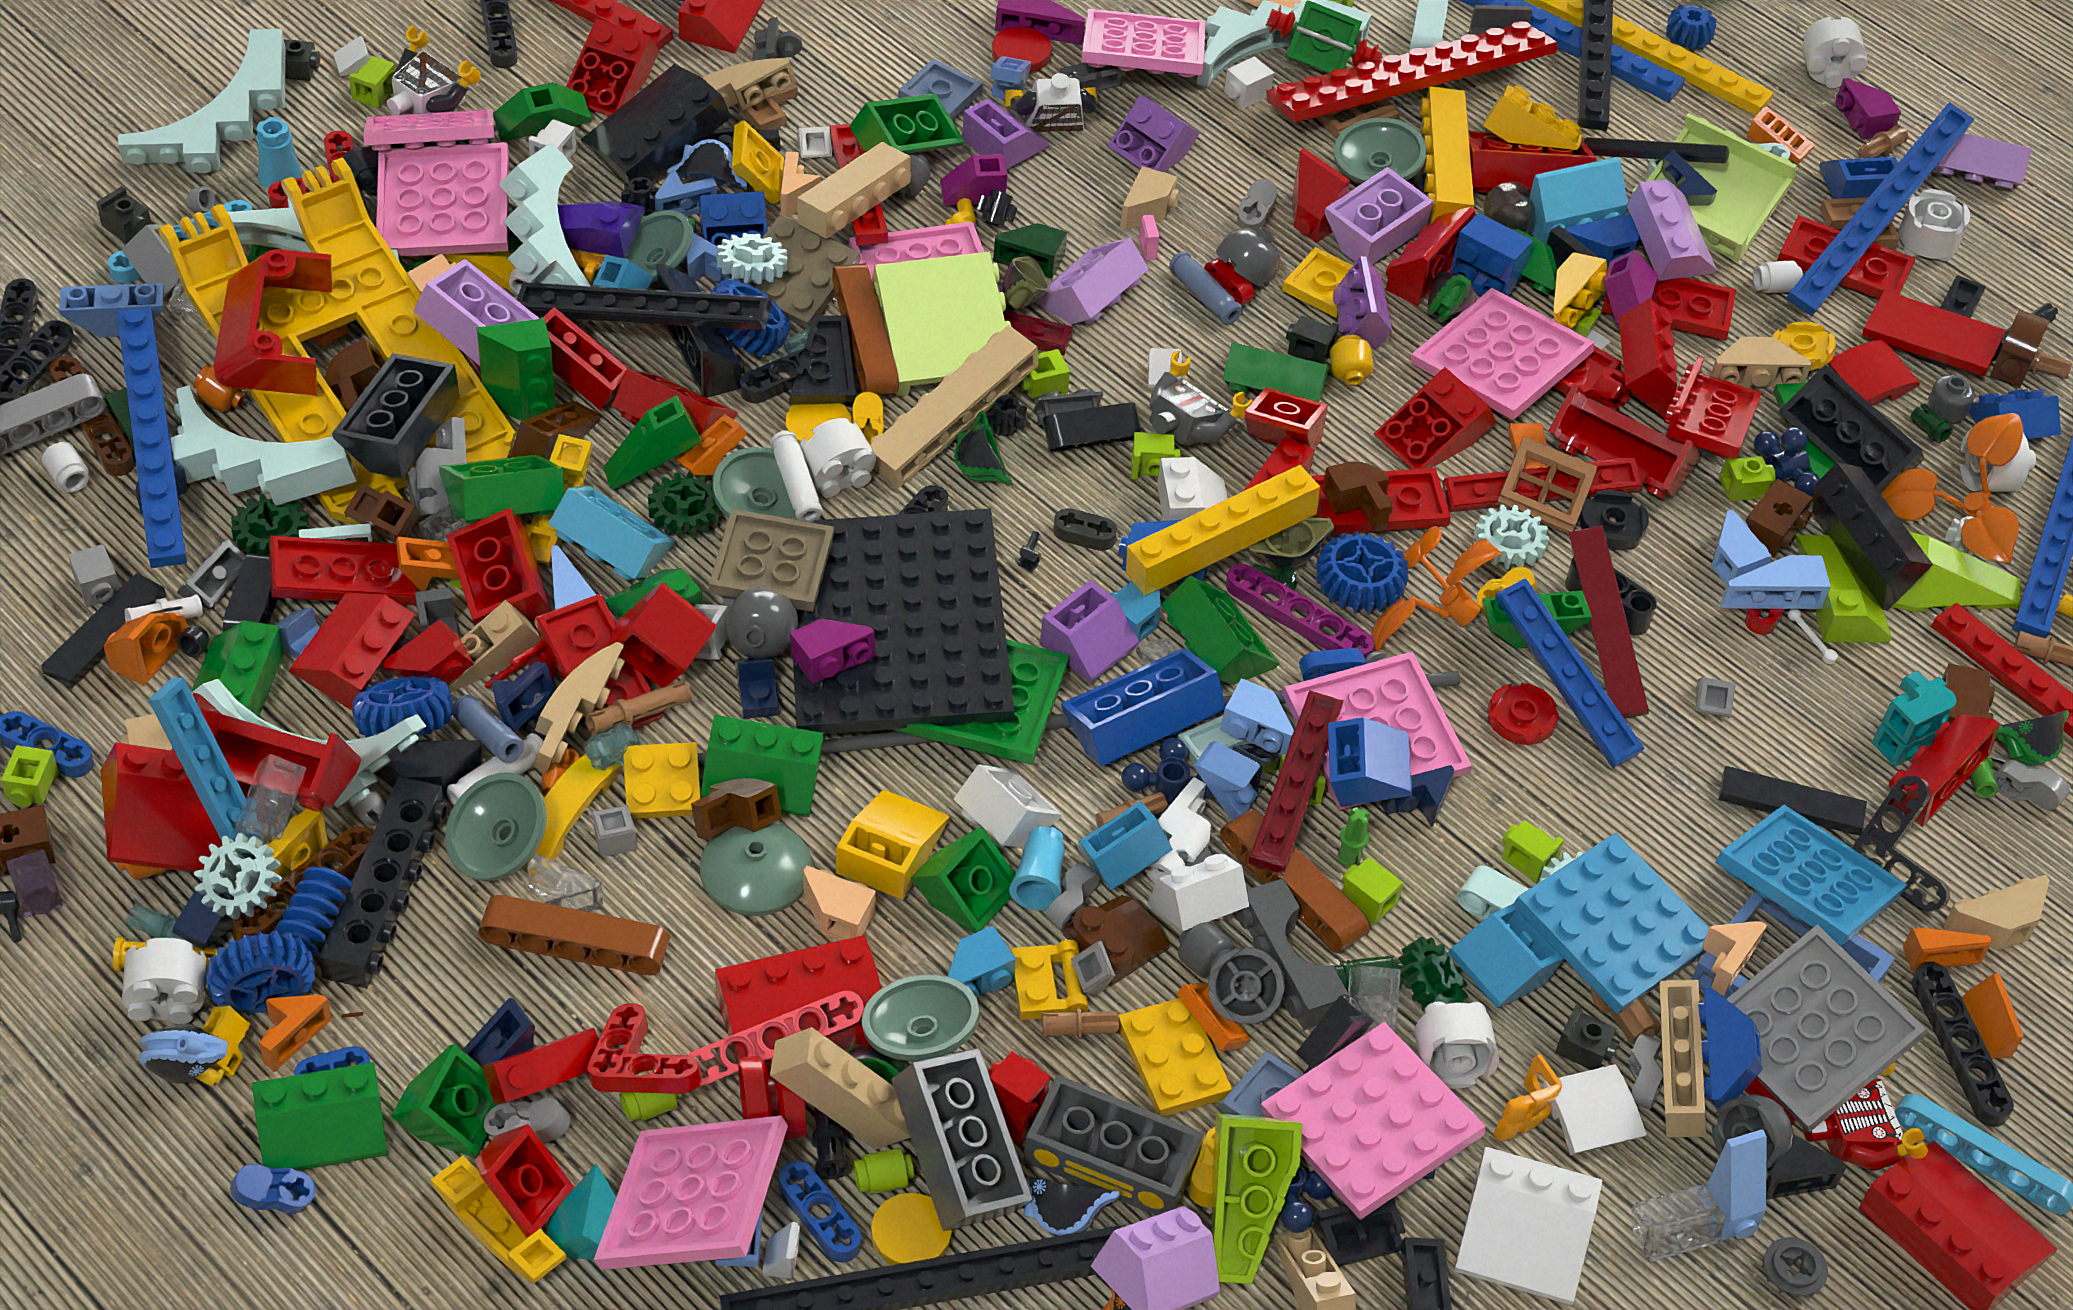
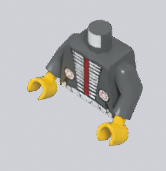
(1188, 412)

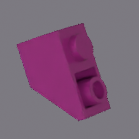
(1867, 108)
(974, 178)
(1629, 283)
(831, 647)

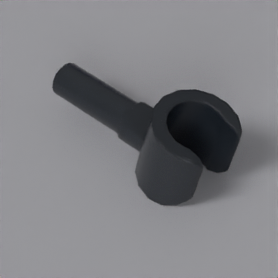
(1029, 557)
(10, 906)

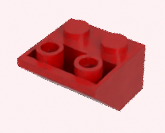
(662, 635)

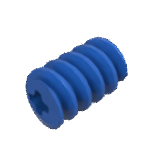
(312, 904)

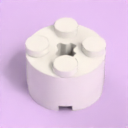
(1834, 51)
(1933, 225)
(838, 456)
(2000, 479)
(164, 981)
(1457, 1042)

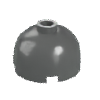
(1251, 254)
(760, 623)
(1246, 985)
(1750, 1114)

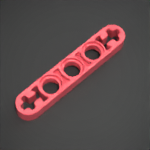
(787, 1024)

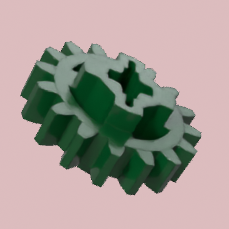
(683, 505)
(252, 523)
(1431, 973)

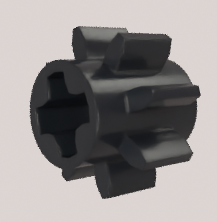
(640, 192)
(997, 208)
(1006, 415)

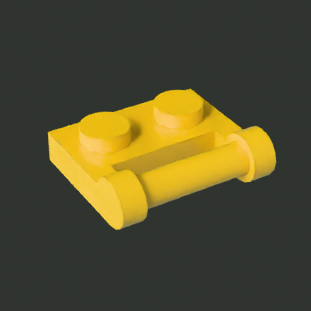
(1036, 983)

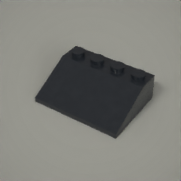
(656, 125)

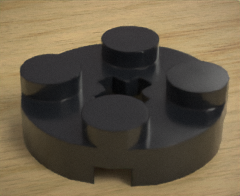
(1631, 519)

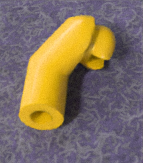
(964, 214)

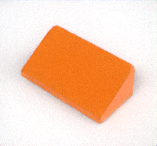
(1994, 1017)

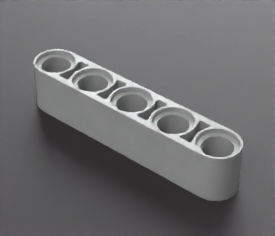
(49, 411)

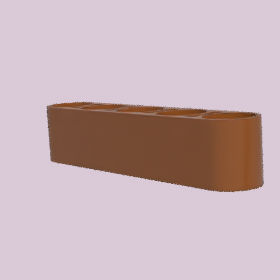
(866, 329)
(1321, 903)
(574, 935)

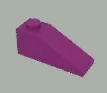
(1043, 15)

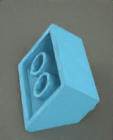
(1577, 196)
(610, 532)

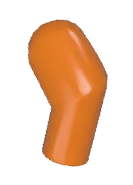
(557, 770)

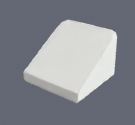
(351, 57)
(814, 142)
(1158, 363)
(782, 1252)

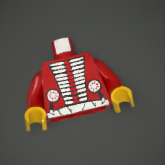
(1868, 1130)

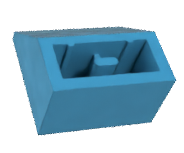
(1125, 845)
(1506, 956)

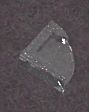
(1155, 649)

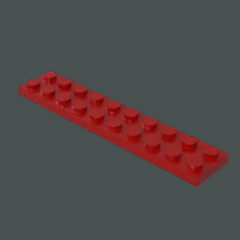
(1410, 71)

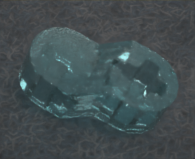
(609, 747)

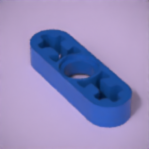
(36, 731)
(819, 1228)

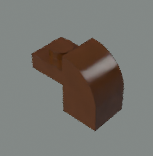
(2019, 348)
(353, 371)
(1359, 486)
(384, 512)
(736, 803)

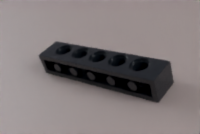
(406, 827)

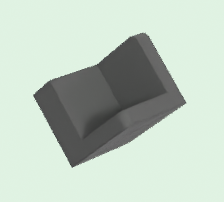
(435, 606)

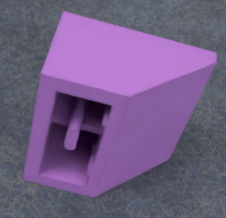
(998, 131)
(1153, 136)
(1363, 304)
(1090, 630)

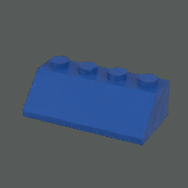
(1144, 706)

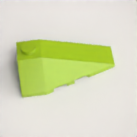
(1960, 580)
(1849, 608)
(1250, 1180)

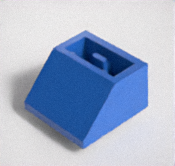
(1856, 176)
(732, 215)
(1490, 255)
(2037, 411)
(1368, 761)

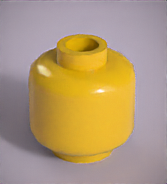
(1351, 359)

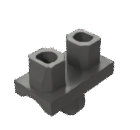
(774, 44)

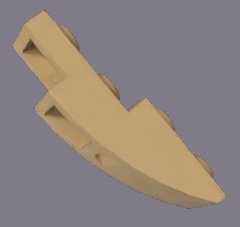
(752, 81)
(575, 698)

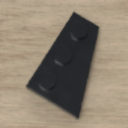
(826, 364)

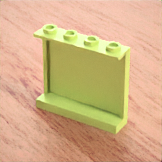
(1746, 185)
(938, 313)

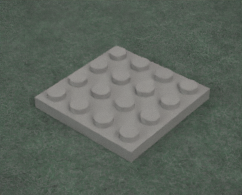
(1822, 1027)

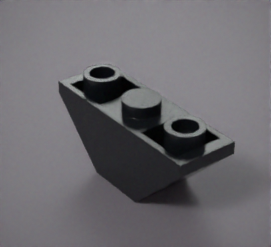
(433, 762)

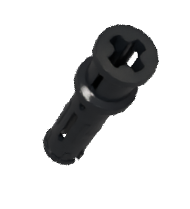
(829, 1141)

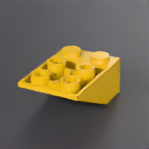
(1525, 122)
(889, 843)

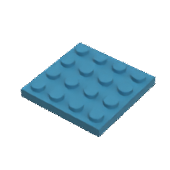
(1811, 874)
(1615, 922)

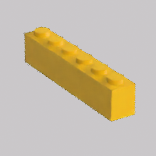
(1447, 151)
(1222, 530)

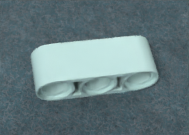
(1429, 23)
(1488, 892)

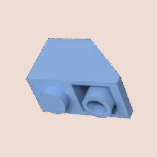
(1737, 549)
(1257, 718)

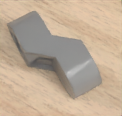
(1257, 204)
(2039, 785)
(1077, 886)
(1646, 1071)
(544, 1116)

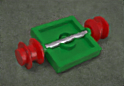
(1322, 37)

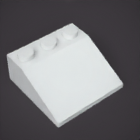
(1528, 1225)

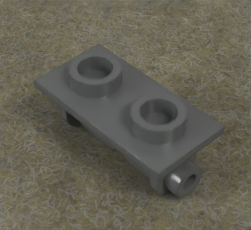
(1090, 76)
(1056, 403)

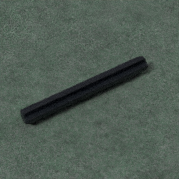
(1657, 149)

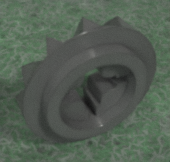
(1787, 1252)

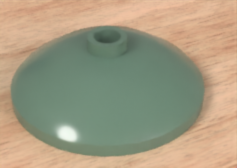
(1377, 144)
(661, 239)
(751, 483)
(483, 820)
(750, 881)
(920, 1017)

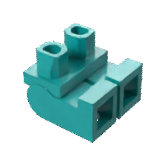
(1913, 717)

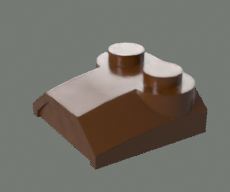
(1126, 931)

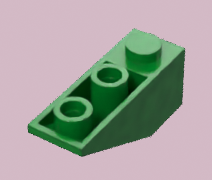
(654, 440)

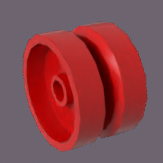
(769, 1097)

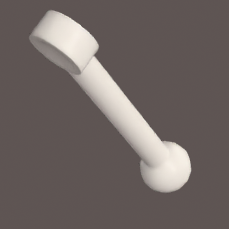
(1829, 655)

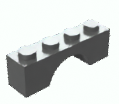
(1308, 986)

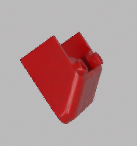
(252, 356)
(1608, 435)
(247, 744)

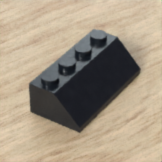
(702, 348)
(398, 413)
(1851, 429)
(1868, 533)

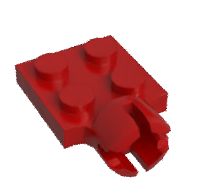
(1599, 379)

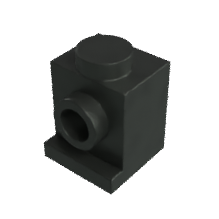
(300, 59)
(122, 214)
(1311, 339)
(1587, 1040)

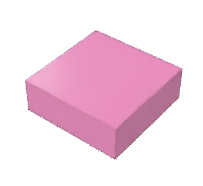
(1148, 237)

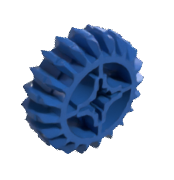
(755, 341)
(1362, 572)
(400, 698)
(259, 970)

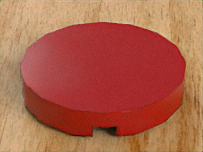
(1023, 44)
(1522, 714)

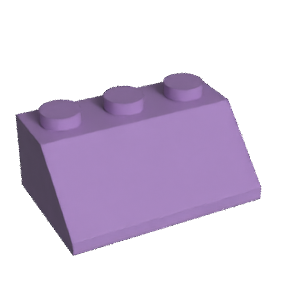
(1986, 159)
(1378, 216)
(1669, 231)
(1095, 281)
(466, 300)
(1161, 1262)

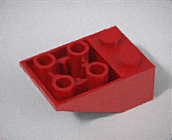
(612, 66)
(1436, 422)

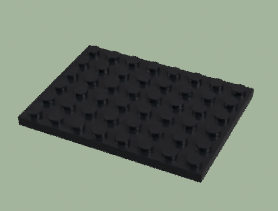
(935, 618)

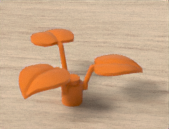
(1994, 528)
(1455, 602)

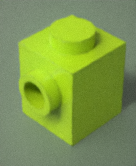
(1372, 889)

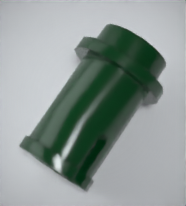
(1938, 428)

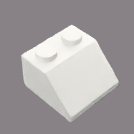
(1187, 487)
(1004, 805)
(1200, 892)

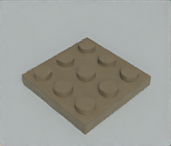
(808, 282)
(772, 554)

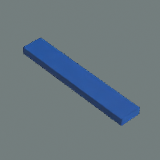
(1569, 673)

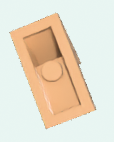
(794, 183)
(1733, 948)

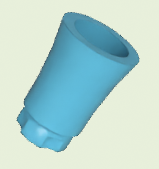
(275, 152)
(1040, 869)

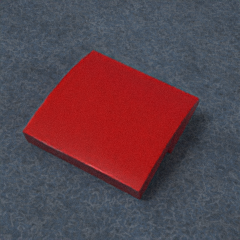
(1874, 371)

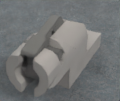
(424, 478)

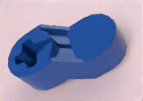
(272, 1188)

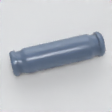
(1205, 288)
(488, 728)

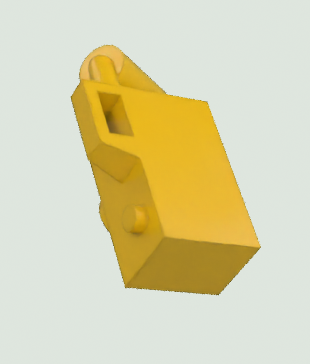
(231, 1027)

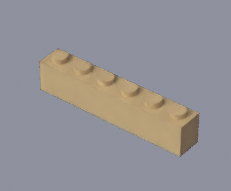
(953, 405)

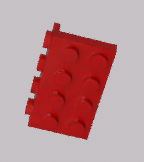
(1711, 412)

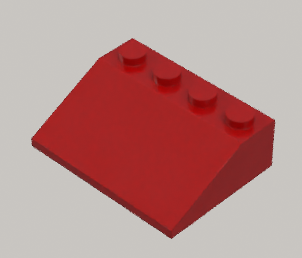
(1501, 162)
(154, 810)
(784, 982)
(1956, 1227)

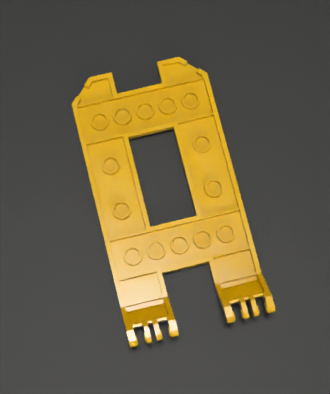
(366, 288)

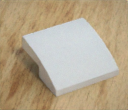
(1596, 1110)

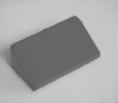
(215, 575)

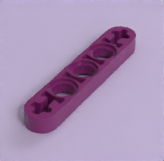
(1289, 601)

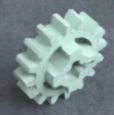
(751, 258)
(1512, 535)
(251, 883)

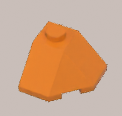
(144, 645)

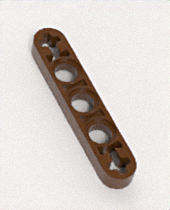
(94, 427)
(337, 850)

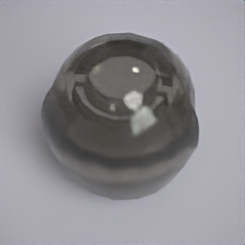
(1510, 207)

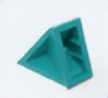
(582, 1216)

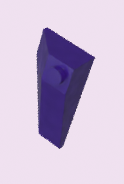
(599, 226)

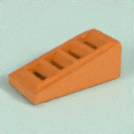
(1771, 128)
(1944, 947)

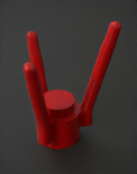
(537, 653)

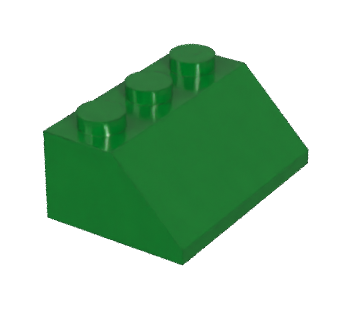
(906, 125)
(517, 367)
(1263, 369)
(497, 484)
(1218, 631)
(244, 662)
(765, 753)
(320, 1118)

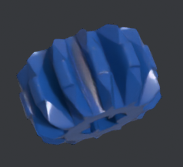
(1691, 27)

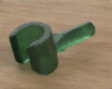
(1286, 576)

